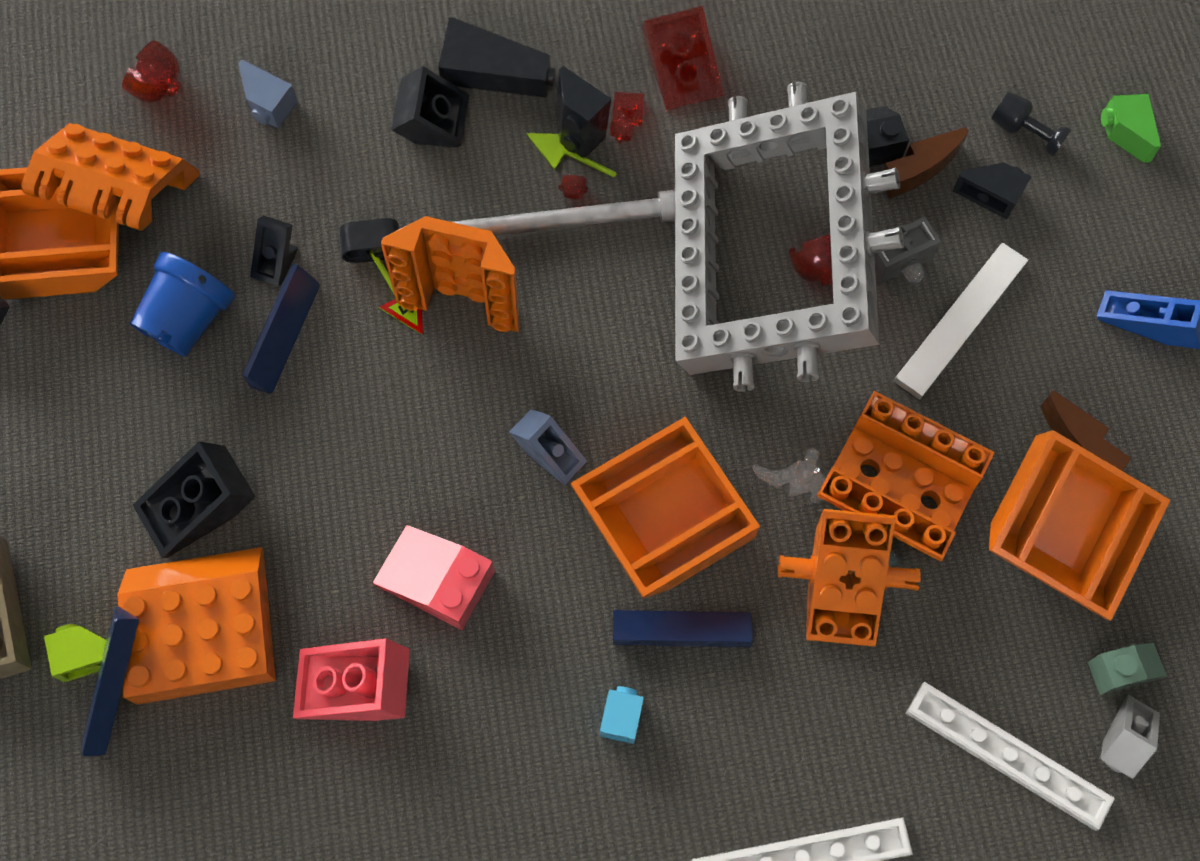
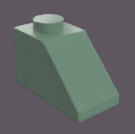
(1126, 667)

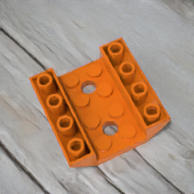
(453, 261)
(911, 461)

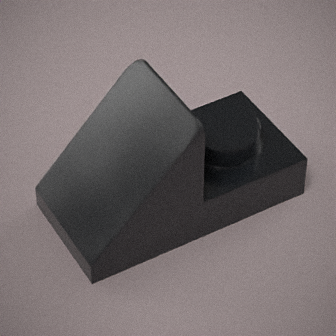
(272, 251)

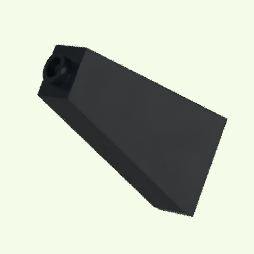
(492, 62)

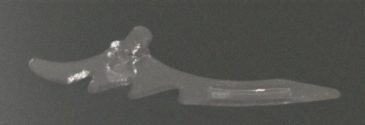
(802, 476)

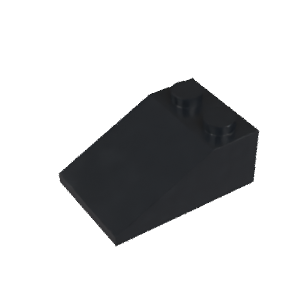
(193, 498)

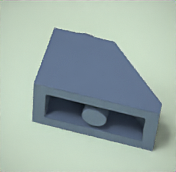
(266, 95)
(548, 445)

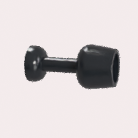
(1014, 113)

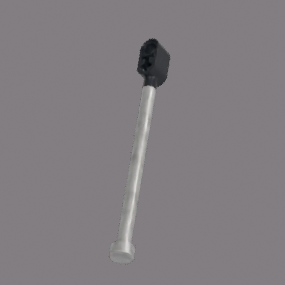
(363, 236)

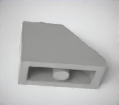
(1131, 737)

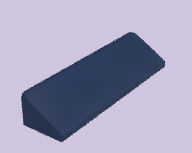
(281, 330)
(682, 628)
(109, 683)

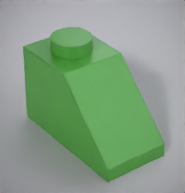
(1132, 125)

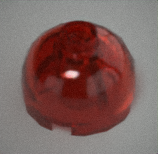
(153, 75)
(814, 260)

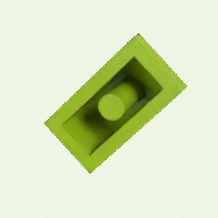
(74, 652)

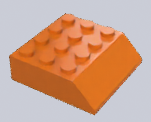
(51, 246)
(666, 509)
(1076, 523)
(198, 626)

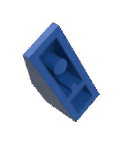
(1154, 317)

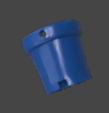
(180, 305)

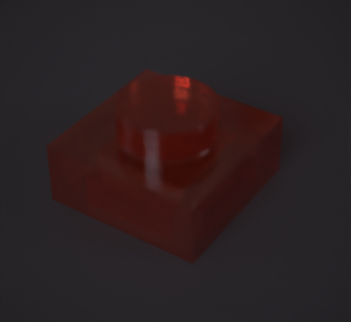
(630, 104)

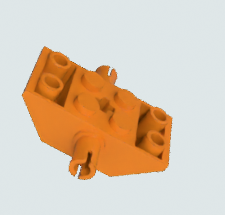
(844, 603)

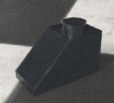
(993, 187)

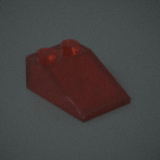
(682, 58)

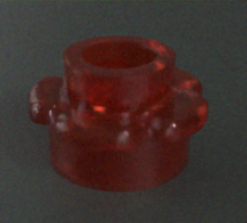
(622, 128)
(573, 186)

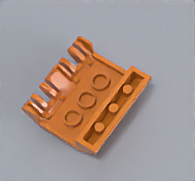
(99, 169)

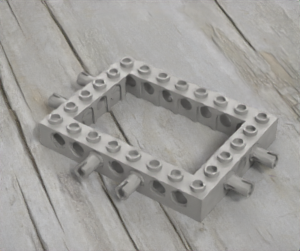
(803, 334)

